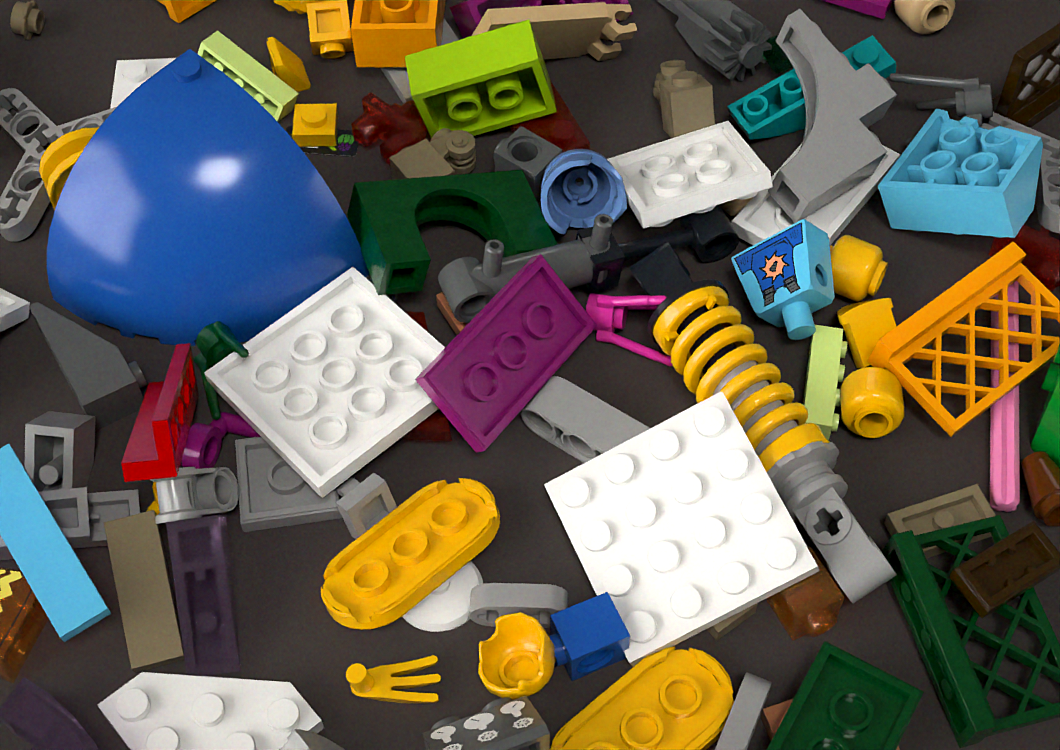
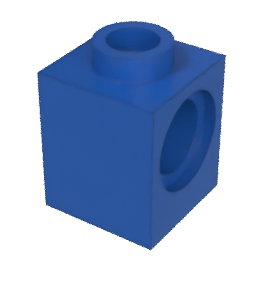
(588, 636)

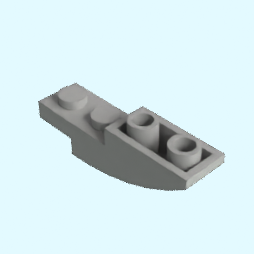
(83, 514)

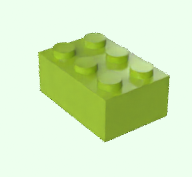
(481, 81)

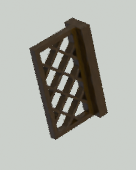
(1032, 81)

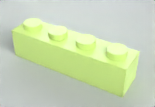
(247, 72)
(823, 376)

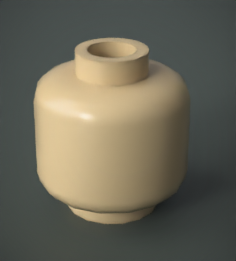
(925, 15)

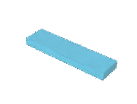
(45, 553)

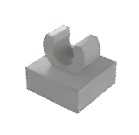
(364, 503)

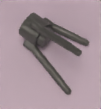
(971, 102)

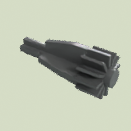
(721, 34)

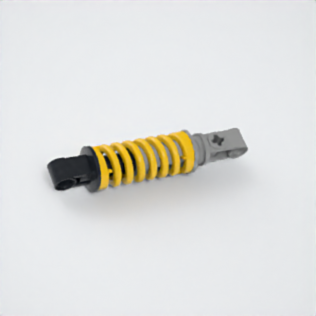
(791, 452)

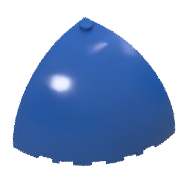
(194, 214)

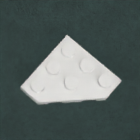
(207, 713)

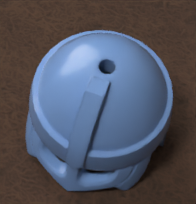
(578, 203)

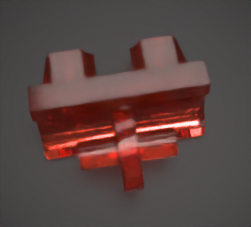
(394, 124)
(1041, 254)

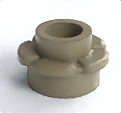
(27, 19)

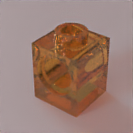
(809, 604)

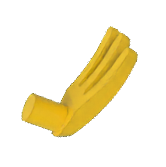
(381, 681)

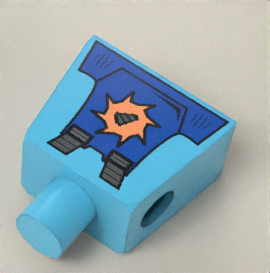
(788, 277)

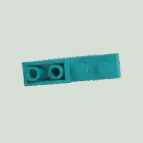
(780, 104)

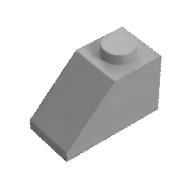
(59, 450)

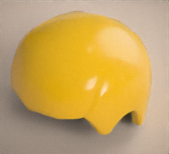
(516, 657)

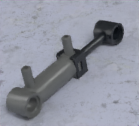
(590, 260)

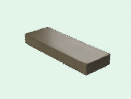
(144, 591)

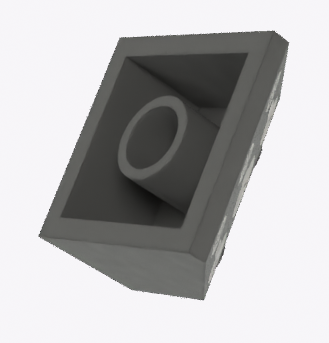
(500, 726)

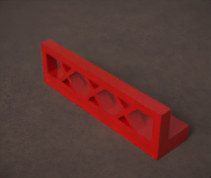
(163, 422)

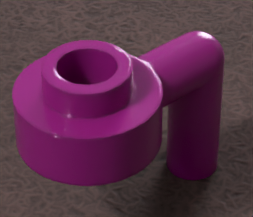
(205, 440)

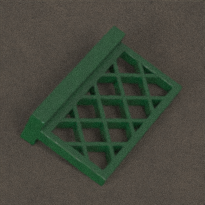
(944, 651)

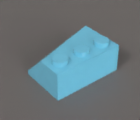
(963, 179)

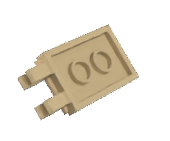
(568, 28)

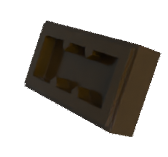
(1007, 569)

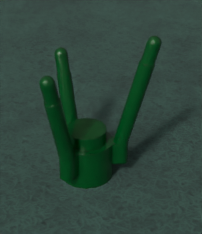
(215, 344)

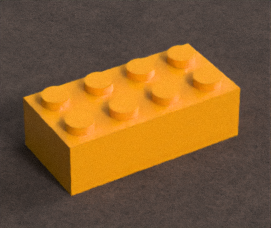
(393, 29)

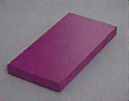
(506, 353)

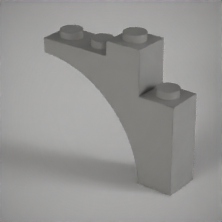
(839, 109)

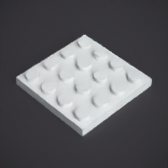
(332, 380)
(681, 527)

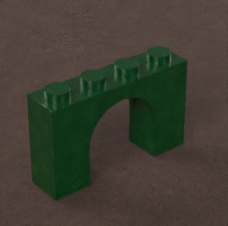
(389, 211)

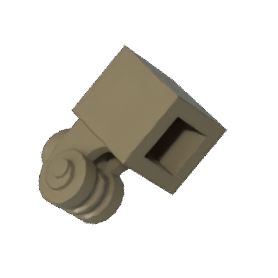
(683, 98)
(444, 155)

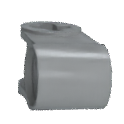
(196, 493)

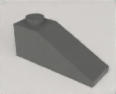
(93, 368)

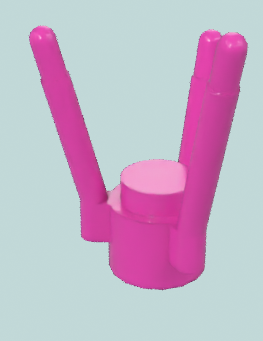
(611, 314)

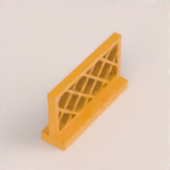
(943, 317)

